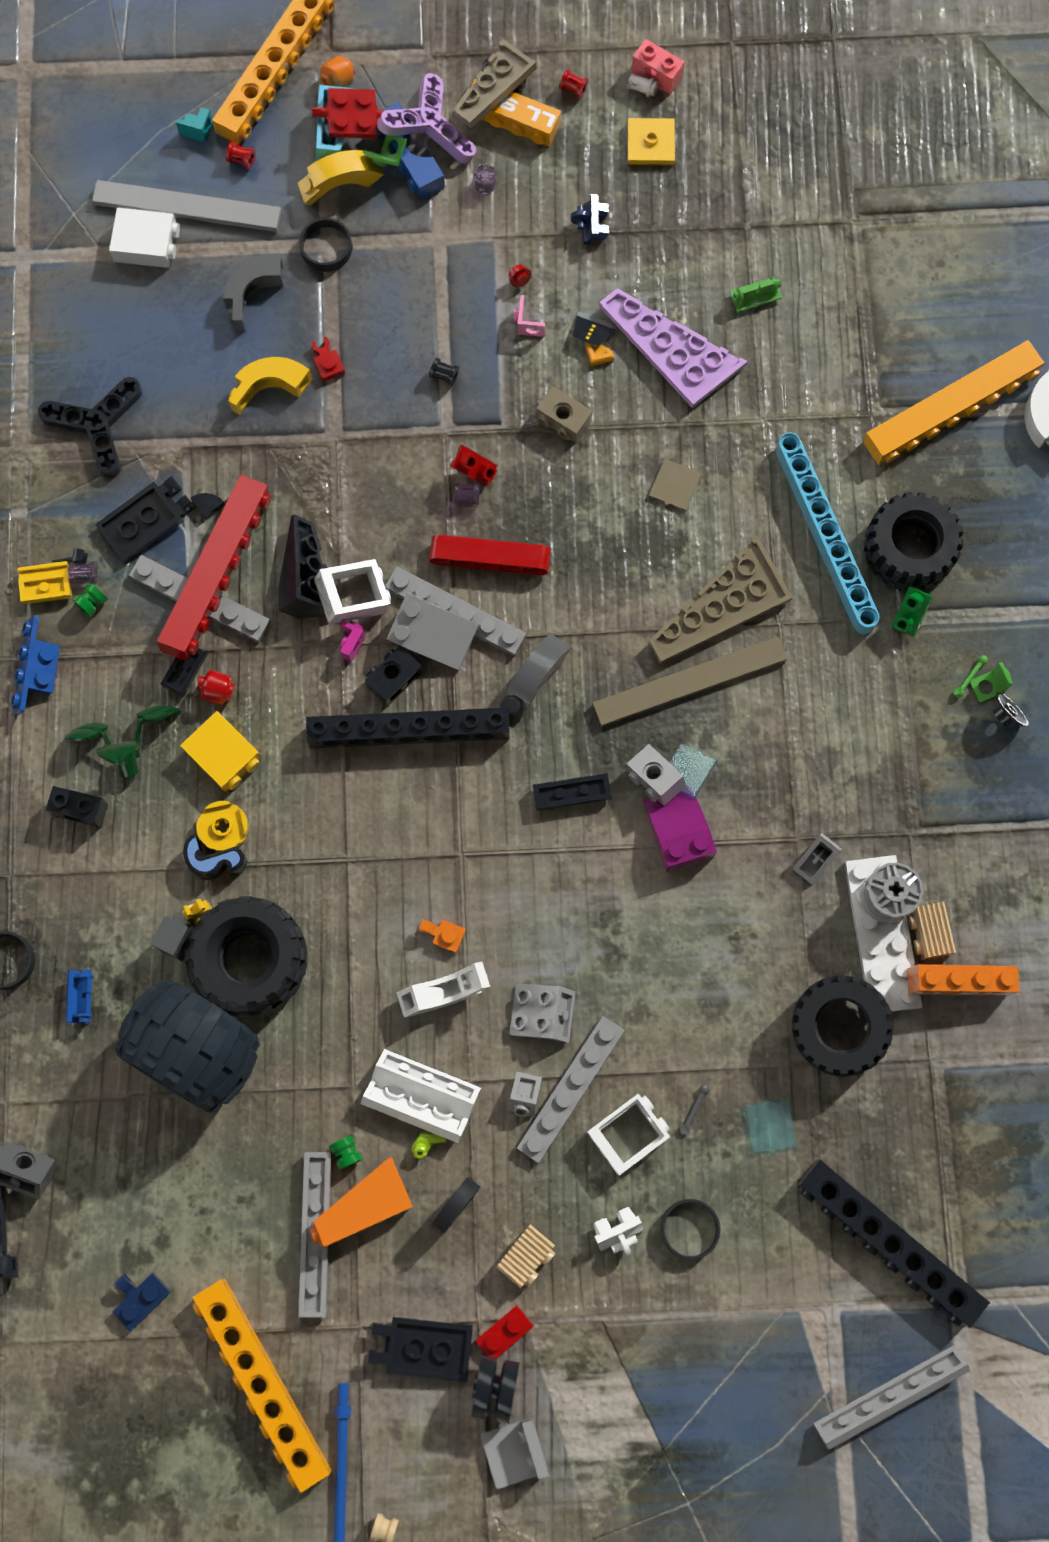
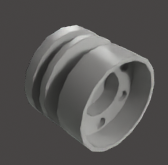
(880, 901)

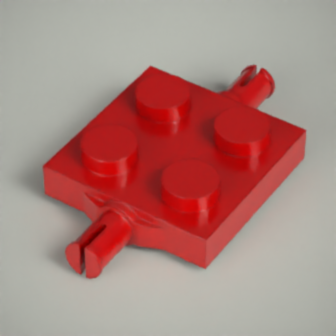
(350, 113)

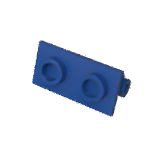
(79, 996)

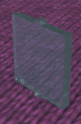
(694, 767)
(770, 1126)

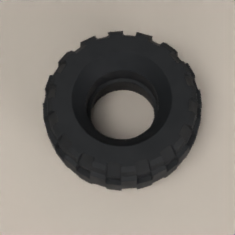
(219, 929)

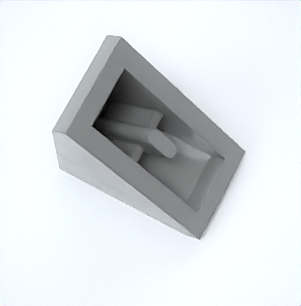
(817, 858)

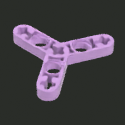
(426, 120)

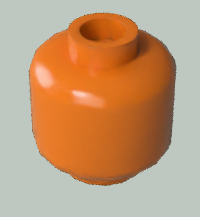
(337, 72)

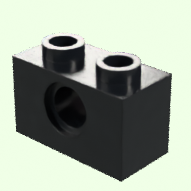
(389, 689)
(76, 806)

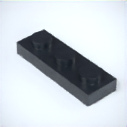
(572, 792)

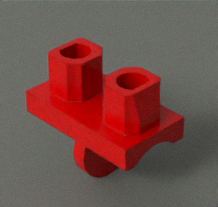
(474, 466)

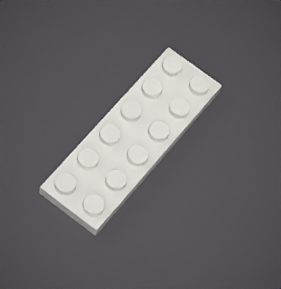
(882, 947)

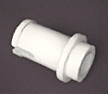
(643, 85)

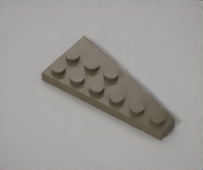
(733, 597)

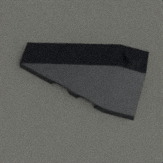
(300, 565)

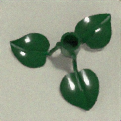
(124, 753)

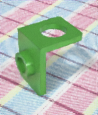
(386, 156)
(999, 679)

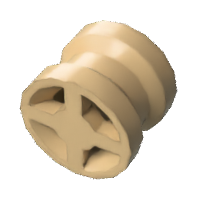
(383, 1529)

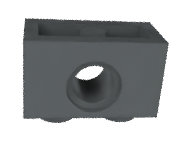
(172, 937)
(27, 1181)

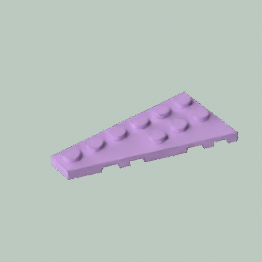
(678, 353)

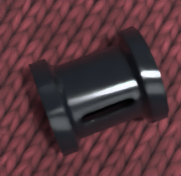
(444, 371)

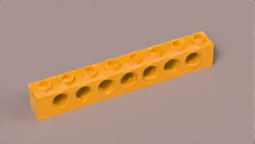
(264, 67)
(262, 1367)

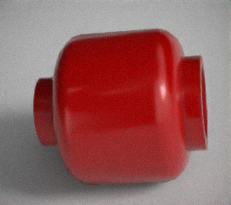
(215, 687)

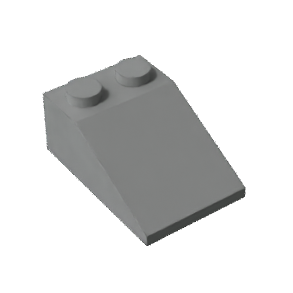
(432, 631)

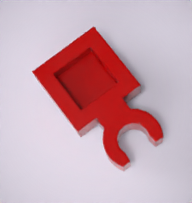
(327, 361)

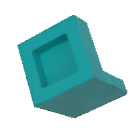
(196, 126)

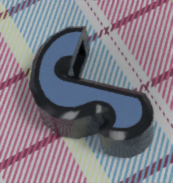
(212, 865)

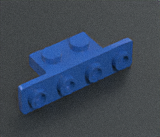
(36, 667)

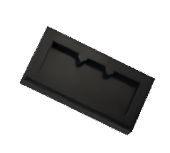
(182, 673)

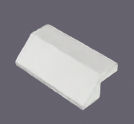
(420, 1096)

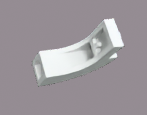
(1037, 412)
(443, 991)

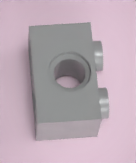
(650, 762)

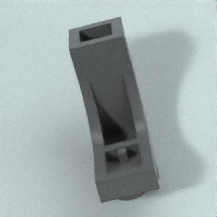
(250, 276)
(533, 674)

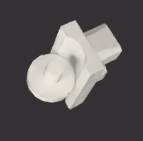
(620, 1236)

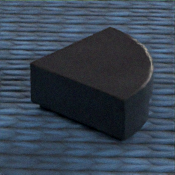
(207, 503)

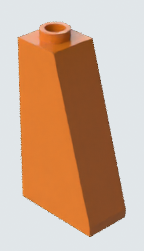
(365, 1205)

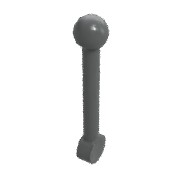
(685, 1129)

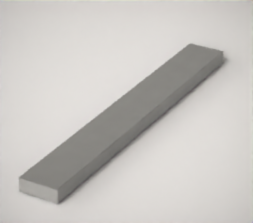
(188, 205)

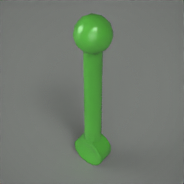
(959, 692)

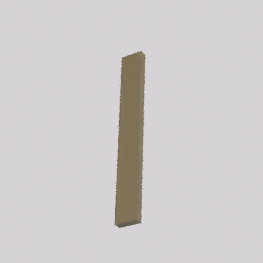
(689, 681)

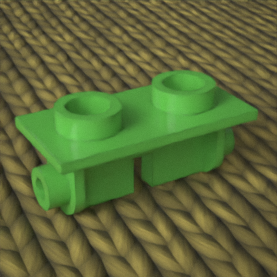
(756, 294)

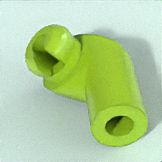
(424, 1142)

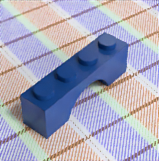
(422, 172)

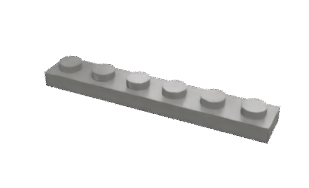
(171, 585)
(490, 628)
(570, 1089)
(313, 1258)
(891, 1397)

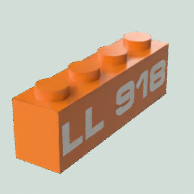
(963, 980)

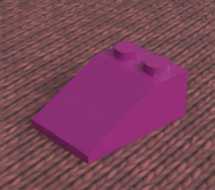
(680, 831)

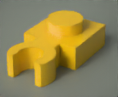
(195, 911)

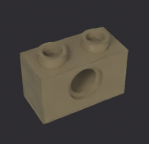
(558, 403)

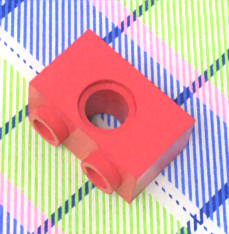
(654, 62)

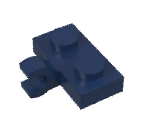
(140, 1299)

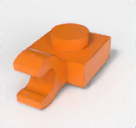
(446, 935)

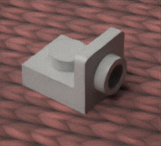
(524, 1094)

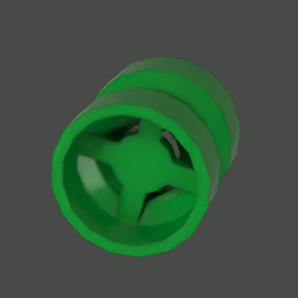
(94, 595)
(345, 1152)

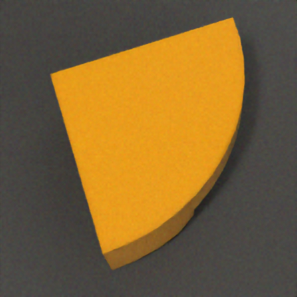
(598, 354)

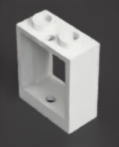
(331, 600)
(608, 1152)

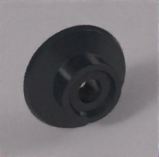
(1008, 712)

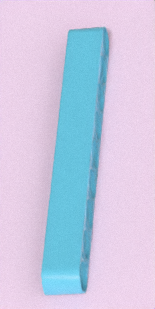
(827, 544)

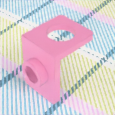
(523, 325)

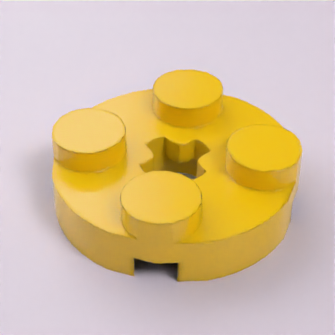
(210, 819)

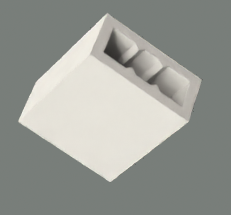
(144, 237)

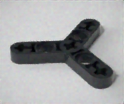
(100, 411)

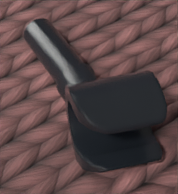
(78, 557)

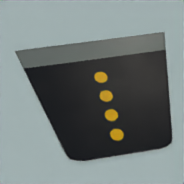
(591, 329)

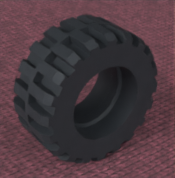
(920, 512)
(879, 1026)

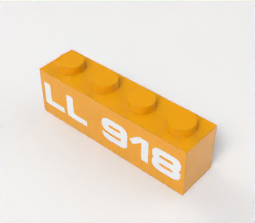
(525, 118)

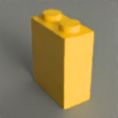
(221, 752)

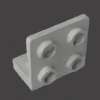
(542, 1012)
(514, 1453)

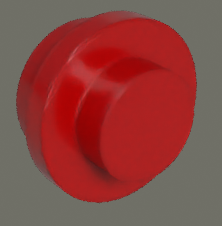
(519, 275)

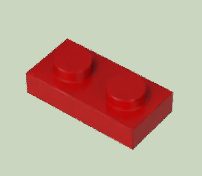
(504, 1332)

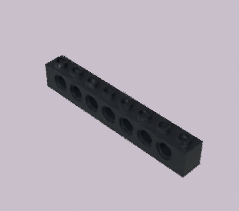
(407, 728)
(971, 1302)

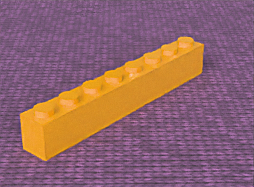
(953, 402)

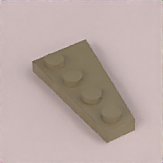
(501, 76)

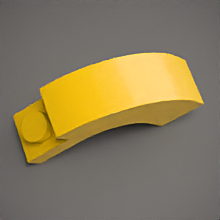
(337, 170)
(268, 373)

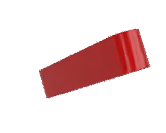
(490, 555)

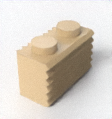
(931, 931)
(526, 1256)

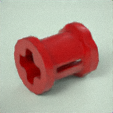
(573, 83)
(240, 155)

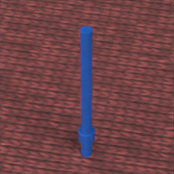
(342, 1413)

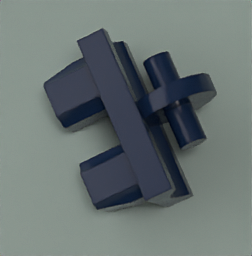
(587, 220)

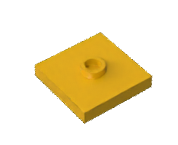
(651, 141)

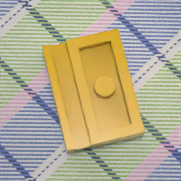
(44, 582)

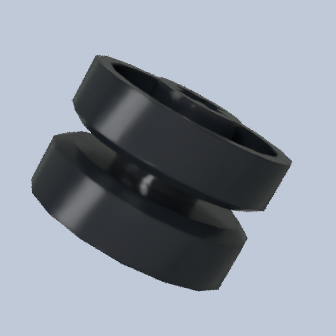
(494, 1389)

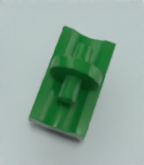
(912, 611)

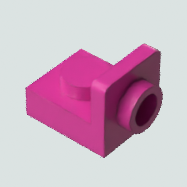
(351, 644)

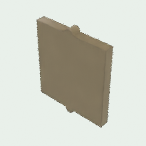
(675, 485)

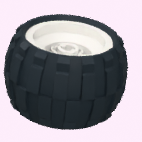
(188, 1045)

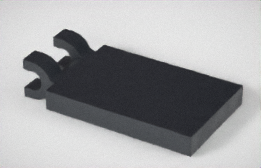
(144, 519)
(424, 1348)

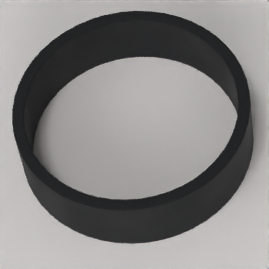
(319, 223)
(31, 961)
(456, 1205)
(715, 1219)

